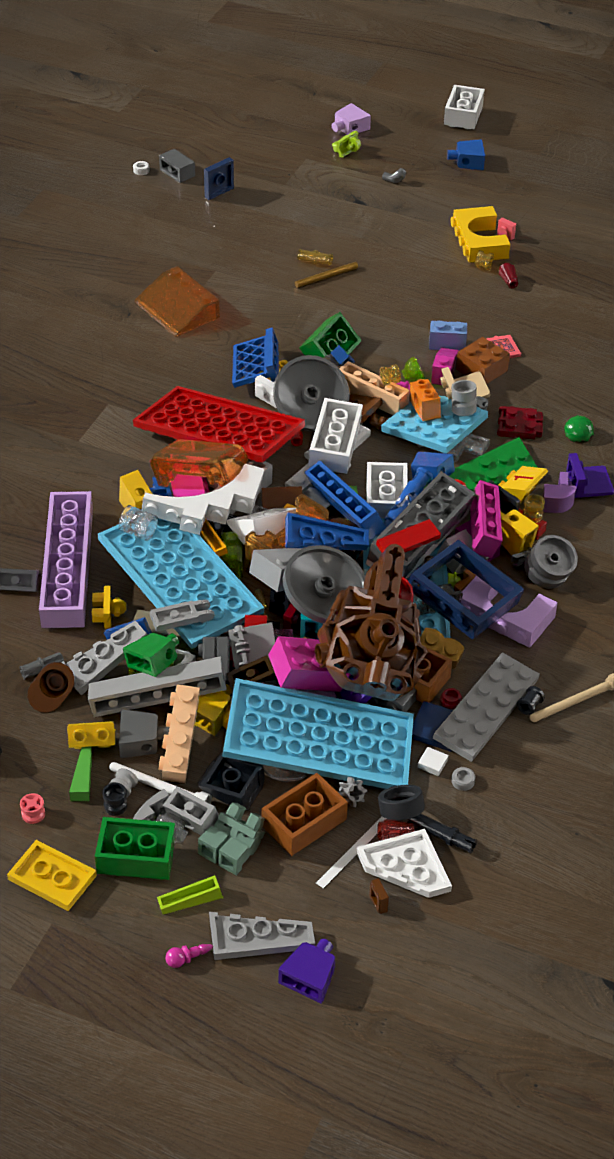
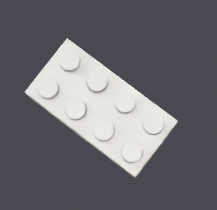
(335, 434)

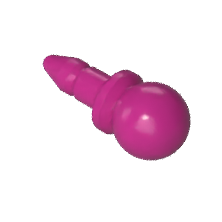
(178, 956)

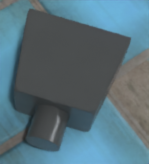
(139, 733)

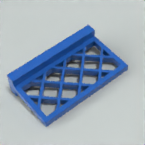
(269, 358)

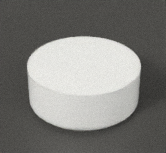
(141, 168)

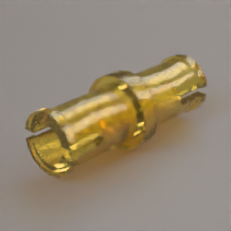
(315, 257)

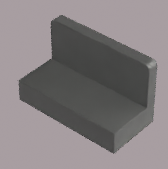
(19, 579)

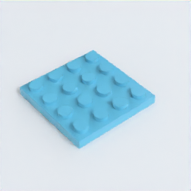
(439, 433)

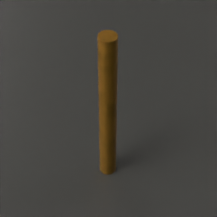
(327, 274)

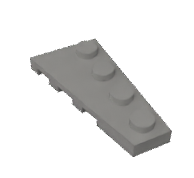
(105, 656)
(250, 937)

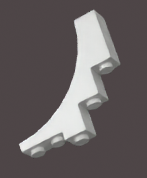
(212, 506)

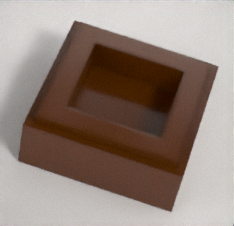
(379, 896)

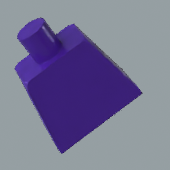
(309, 970)

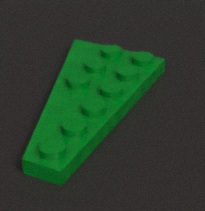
(498, 463)

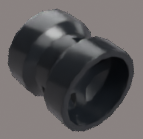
(115, 799)

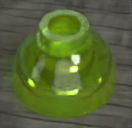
(412, 370)

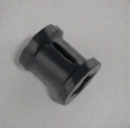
(532, 698)

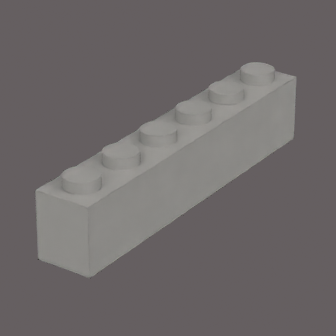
(146, 690)

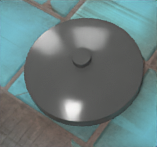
(304, 385)
(316, 578)

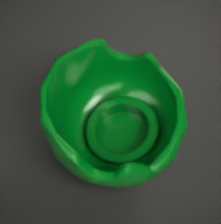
(579, 428)

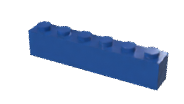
(345, 499)

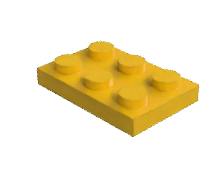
(52, 875)

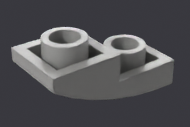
(153, 807)

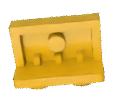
(91, 734)

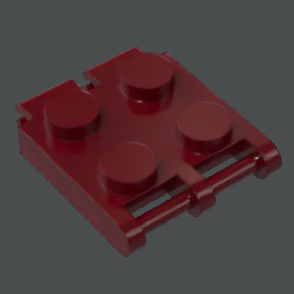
(520, 422)

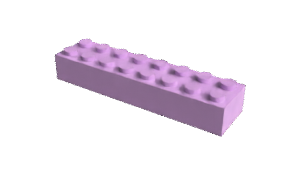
(66, 560)

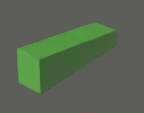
(82, 777)

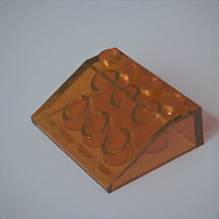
(179, 302)

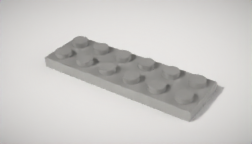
(486, 707)

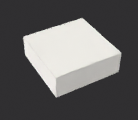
(433, 761)

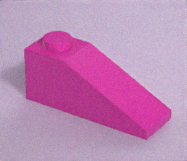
(444, 358)

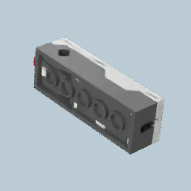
(444, 503)

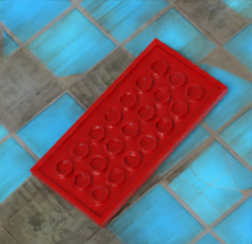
(211, 418)

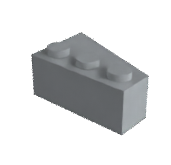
(270, 564)

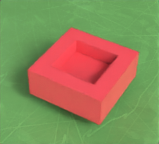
(506, 228)

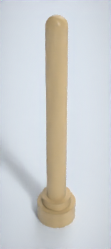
(575, 699)

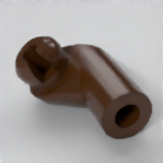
(375, 422)

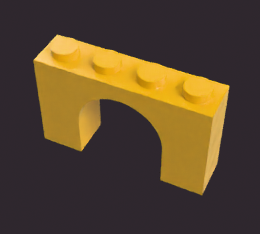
(479, 219)

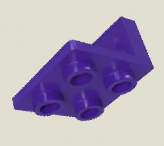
(588, 480)

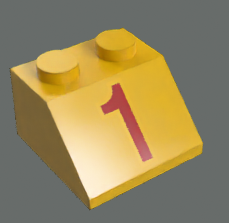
(523, 481)

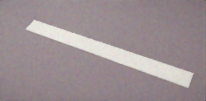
(348, 856)

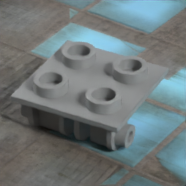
(251, 643)

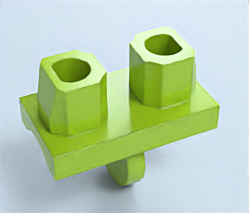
(347, 144)

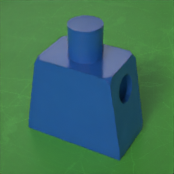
(468, 154)
(433, 463)

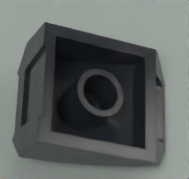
(233, 780)

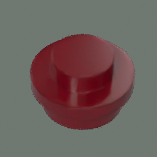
(450, 698)

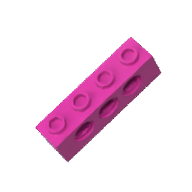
(486, 519)

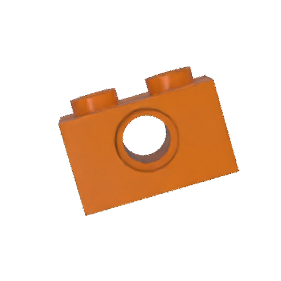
(425, 400)

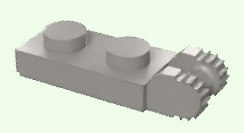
(181, 614)

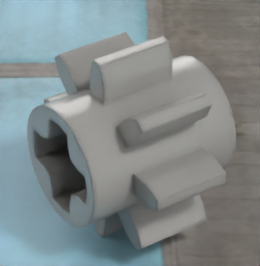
(351, 785)

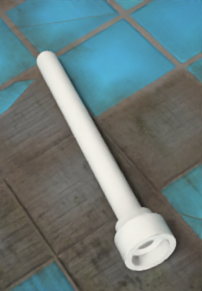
(158, 784)

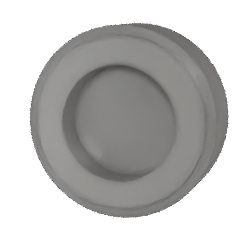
(463, 778)

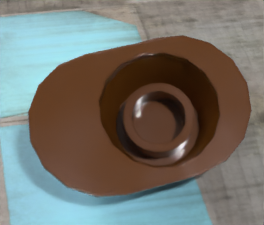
(51, 687)

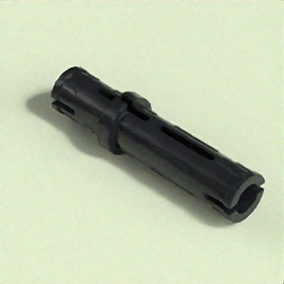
(450, 835)

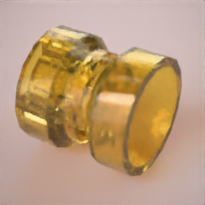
(534, 507)

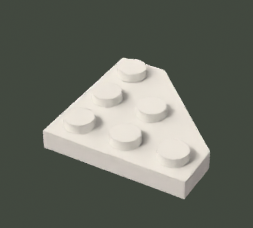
(407, 862)

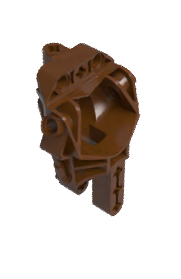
(377, 617)

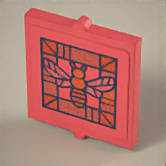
(506, 343)

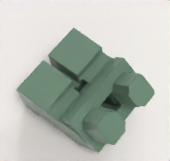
(232, 838)

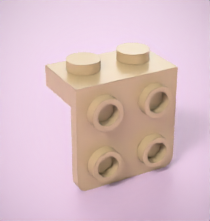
(447, 381)

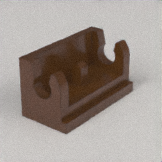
(279, 496)

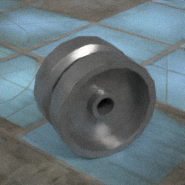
(550, 561)

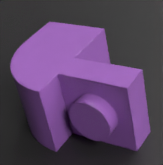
(559, 497)

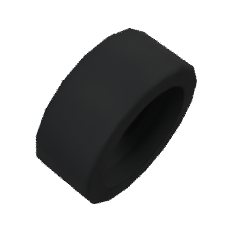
(401, 802)

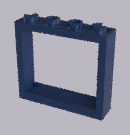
(450, 607)

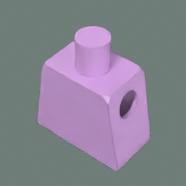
(351, 119)

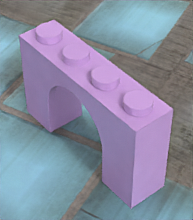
(520, 626)

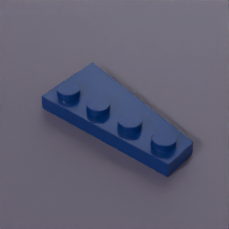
(309, 531)

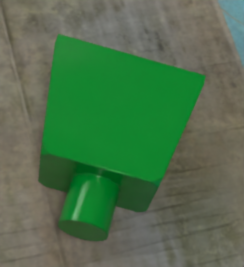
(151, 653)

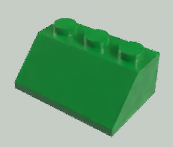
(329, 335)
(135, 848)

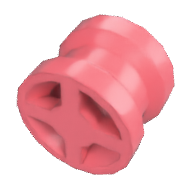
(32, 808)

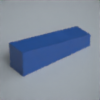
(342, 356)

